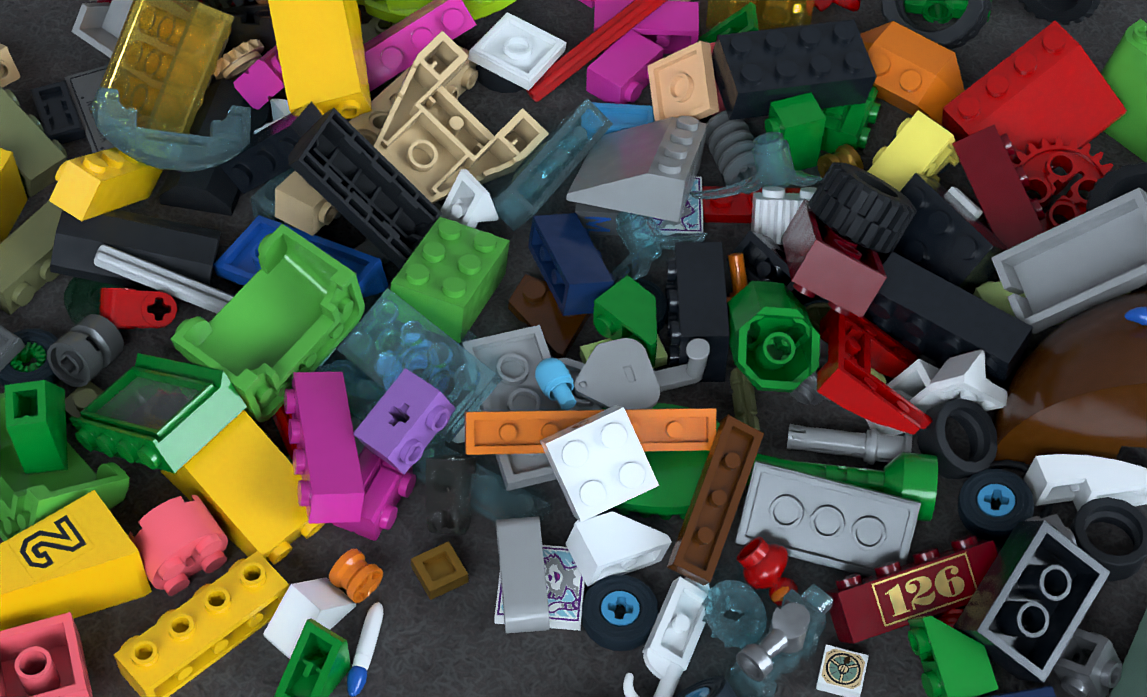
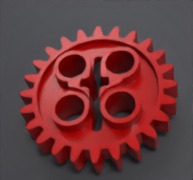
(1043, 180)

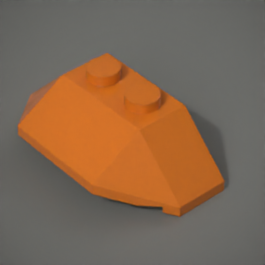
(912, 70)

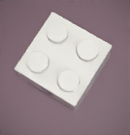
(599, 463)

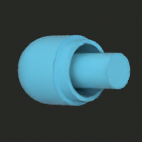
(556, 382)

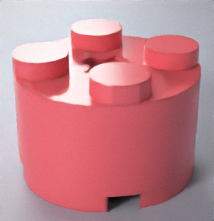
(179, 542)

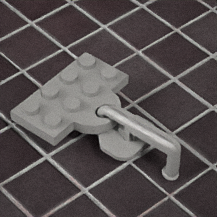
(613, 375)

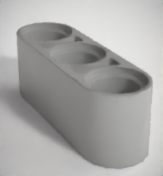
(522, 575)

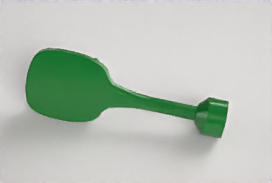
(678, 474)

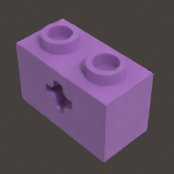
(404, 421)

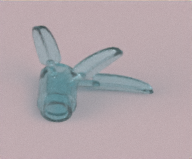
(773, 168)
(645, 243)

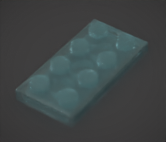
(399, 338)

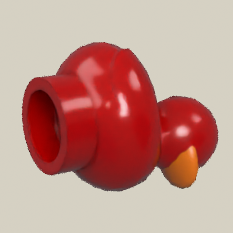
(764, 567)

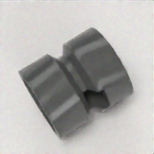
(85, 350)

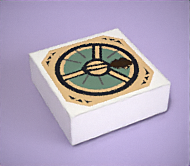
(842, 672)

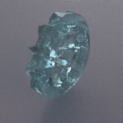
(740, 599)

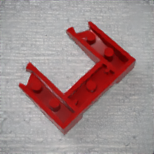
(847, 379)

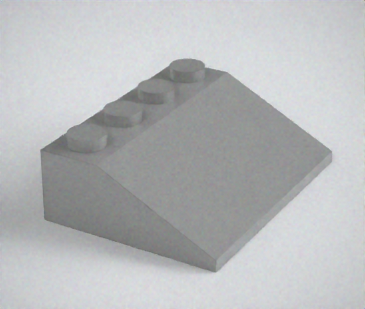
(643, 168)

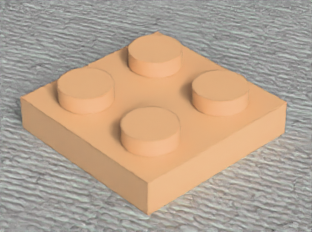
(684, 84)

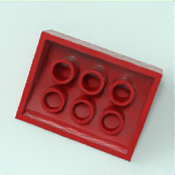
(1038, 93)

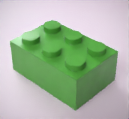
(452, 275)

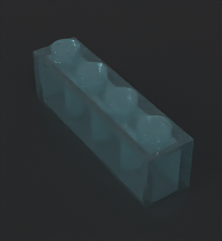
(550, 164)

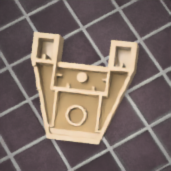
(435, 136)

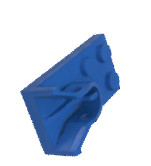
(241, 259)

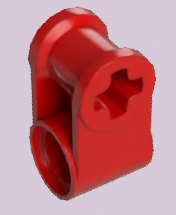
(128, 308)

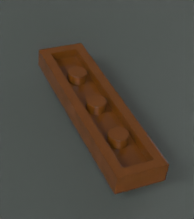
(715, 500)

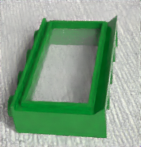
(159, 413)

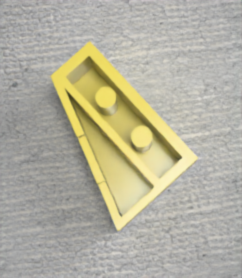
(918, 148)

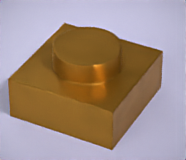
(439, 570)

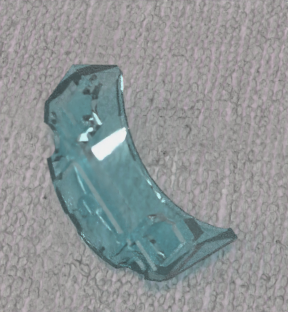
(167, 148)

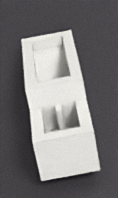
(1085, 478)

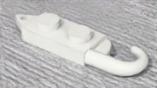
(673, 636)

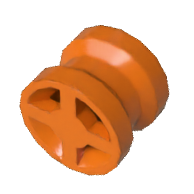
(355, 575)

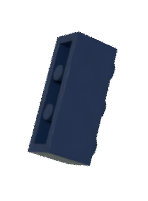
(569, 262)

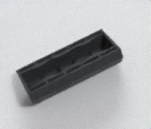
(364, 186)
(211, 188)
(163, 242)

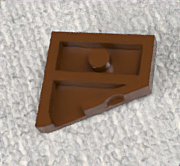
(536, 306)

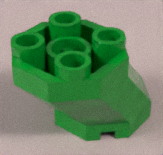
(772, 337)

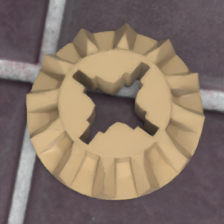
(239, 59)

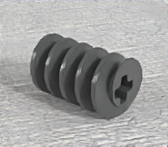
(731, 147)

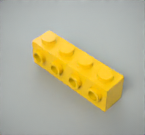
(102, 183)
(202, 628)

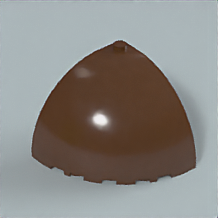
(1080, 388)

